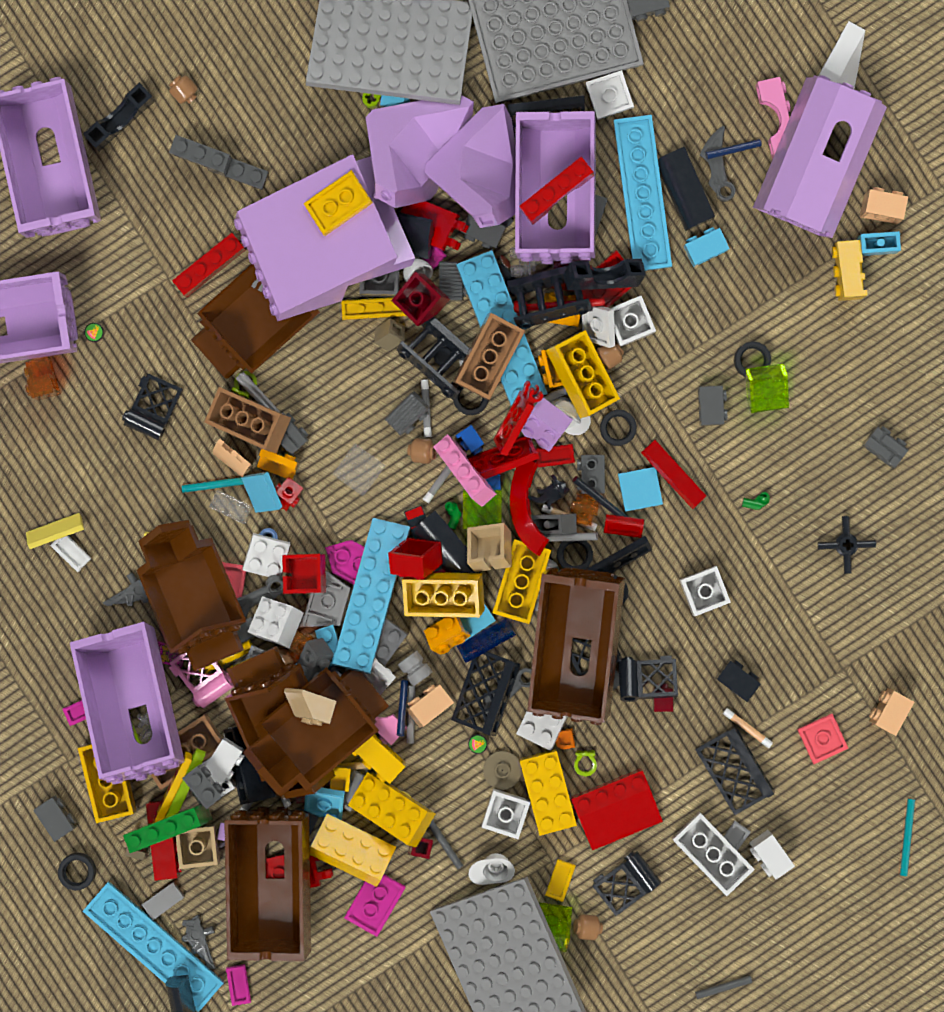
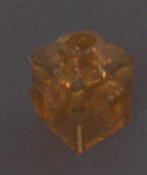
(584, 508)
(298, 640)

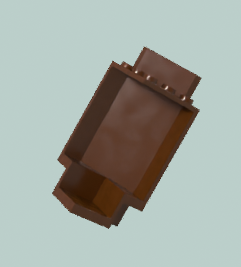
(241, 327)
(190, 594)
(258, 693)
(305, 752)

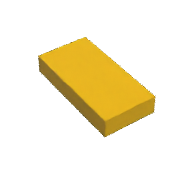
(560, 880)

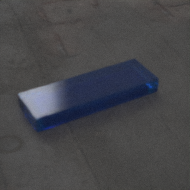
(486, 640)

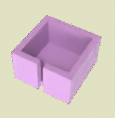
(546, 424)

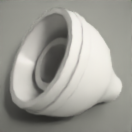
(419, 266)

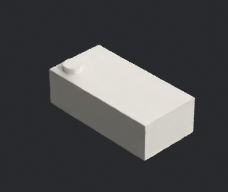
(713, 853)

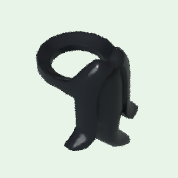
(552, 493)

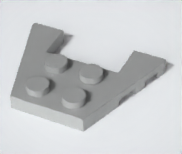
(327, 607)

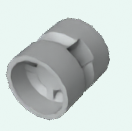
(415, 668)

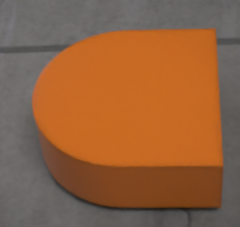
(565, 739)

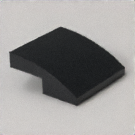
(418, 233)

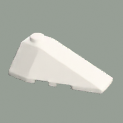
(845, 57)

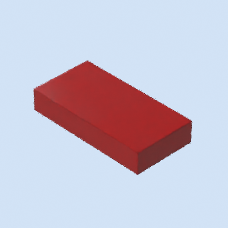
(556, 456)
(623, 526)

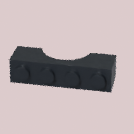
(132, 106)
(625, 274)

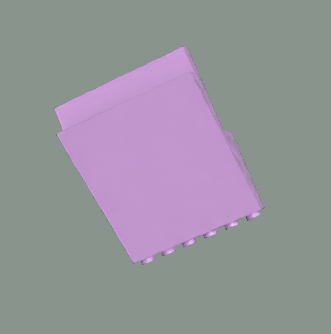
(312, 270)

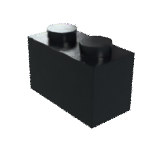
(738, 680)

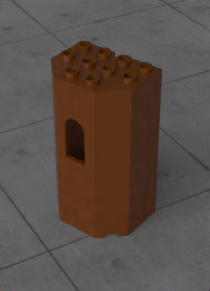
(570, 607)
(267, 914)

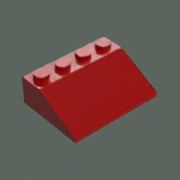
(616, 809)

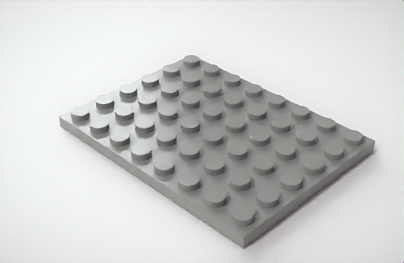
(552, 43)
(392, 48)
(506, 952)

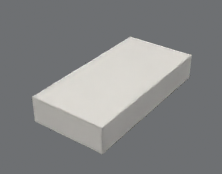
(71, 552)

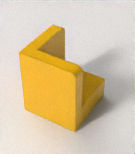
(341, 780)

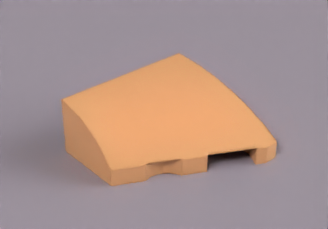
(231, 458)

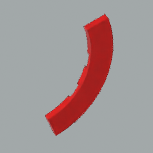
(521, 510)

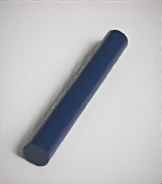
(733, 149)
(402, 708)

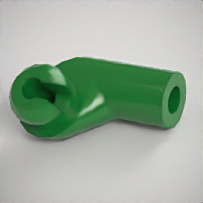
(757, 503)
(454, 512)

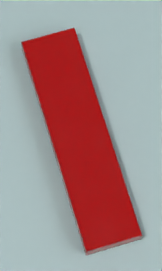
(673, 474)

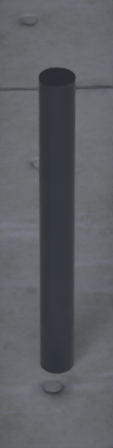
(598, 497)

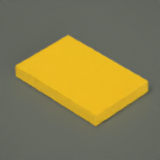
(338, 203)

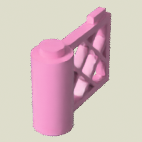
(207, 690)

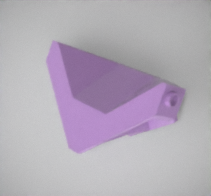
(405, 140)
(480, 166)

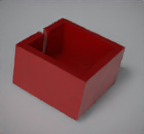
(415, 558)
(307, 573)

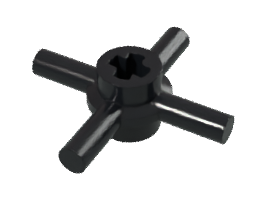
(855, 544)

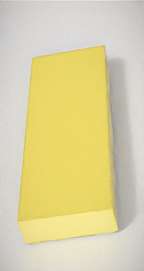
(54, 530)

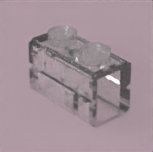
(231, 507)

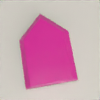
(345, 559)

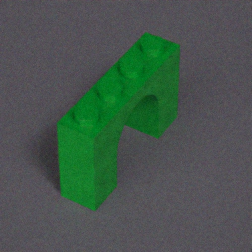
(167, 828)

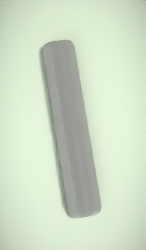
(254, 391)

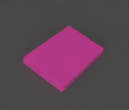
(375, 904)

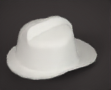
(577, 426)
(491, 870)

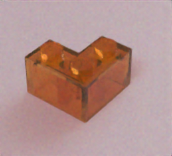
(41, 379)

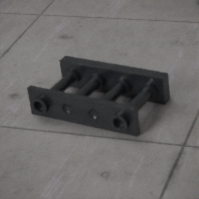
(537, 283)
(444, 338)

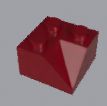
(420, 299)

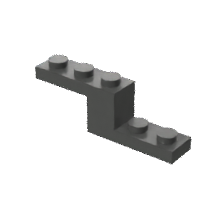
(218, 162)

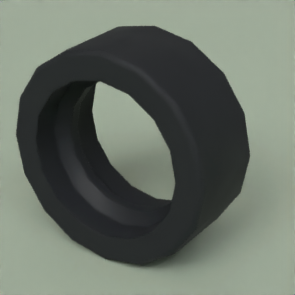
(751, 345)
(468, 411)
(618, 413)
(589, 554)
(62, 871)

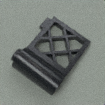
(146, 421)
(631, 678)
(637, 871)

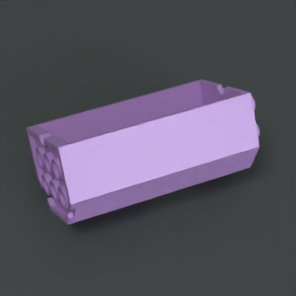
(543, 150)
(801, 181)
(54, 195)
(37, 317)
(117, 675)

